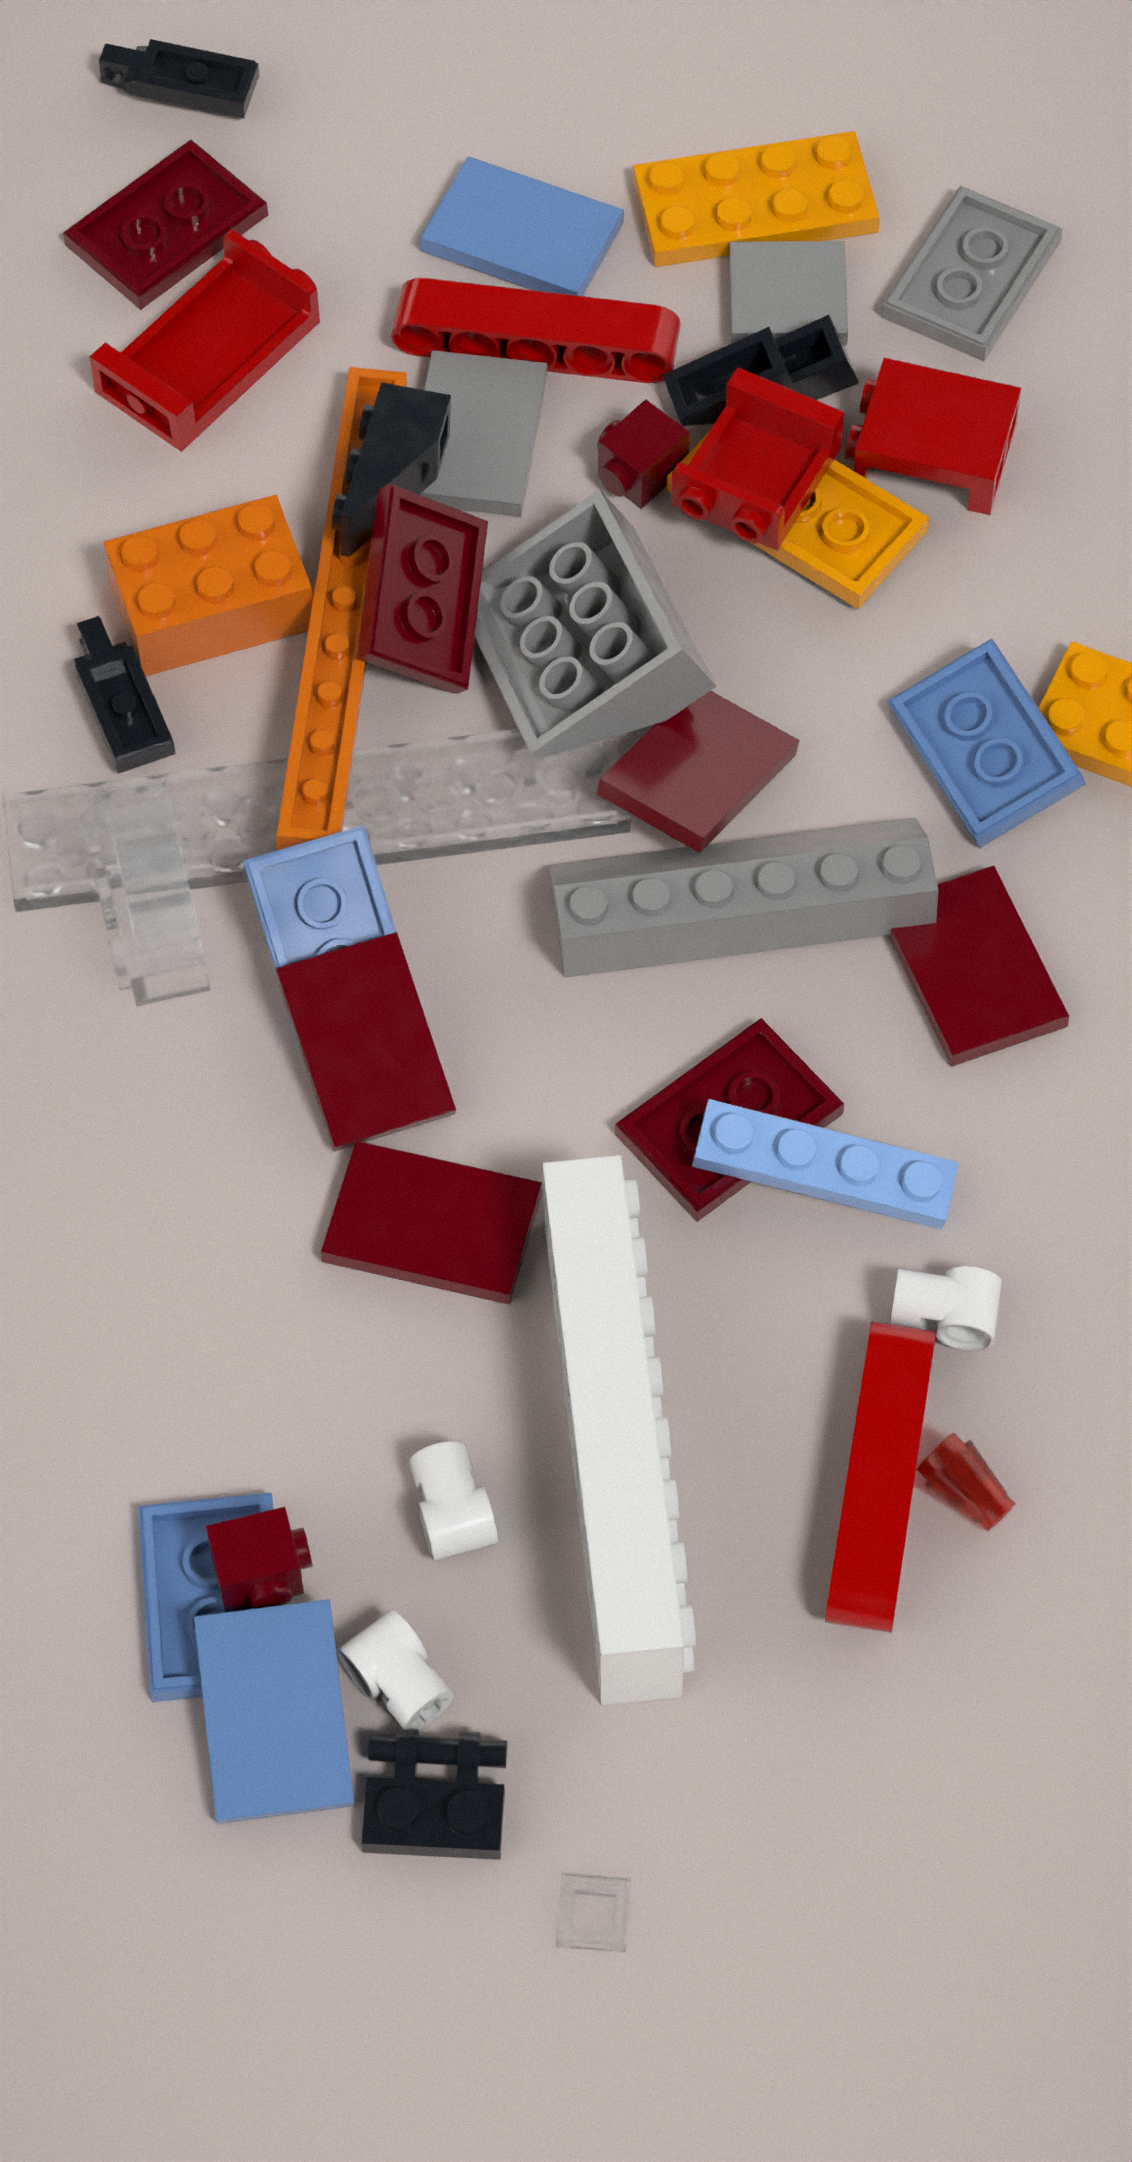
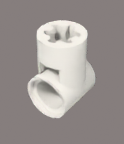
(956, 1305)
(453, 1510)
(391, 1664)

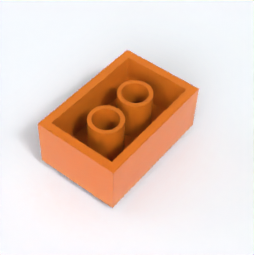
(209, 585)

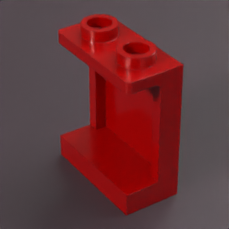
(936, 428)
(759, 460)

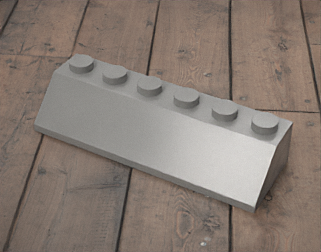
(743, 896)

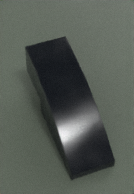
(804, 360)

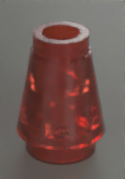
(966, 1482)

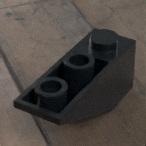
(401, 447)

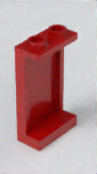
(209, 343)

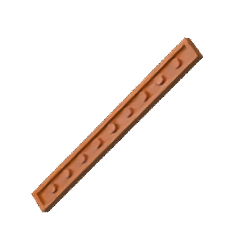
(331, 673)

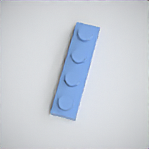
(825, 1164)

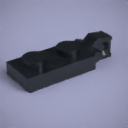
(182, 76)
(121, 699)

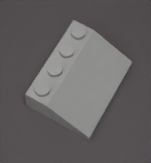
(585, 633)

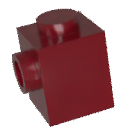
(641, 453)
(258, 1559)

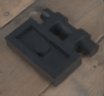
(434, 1816)

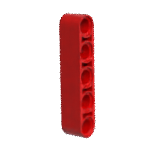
(552, 328)
(880, 1477)

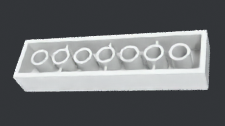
(617, 1432)

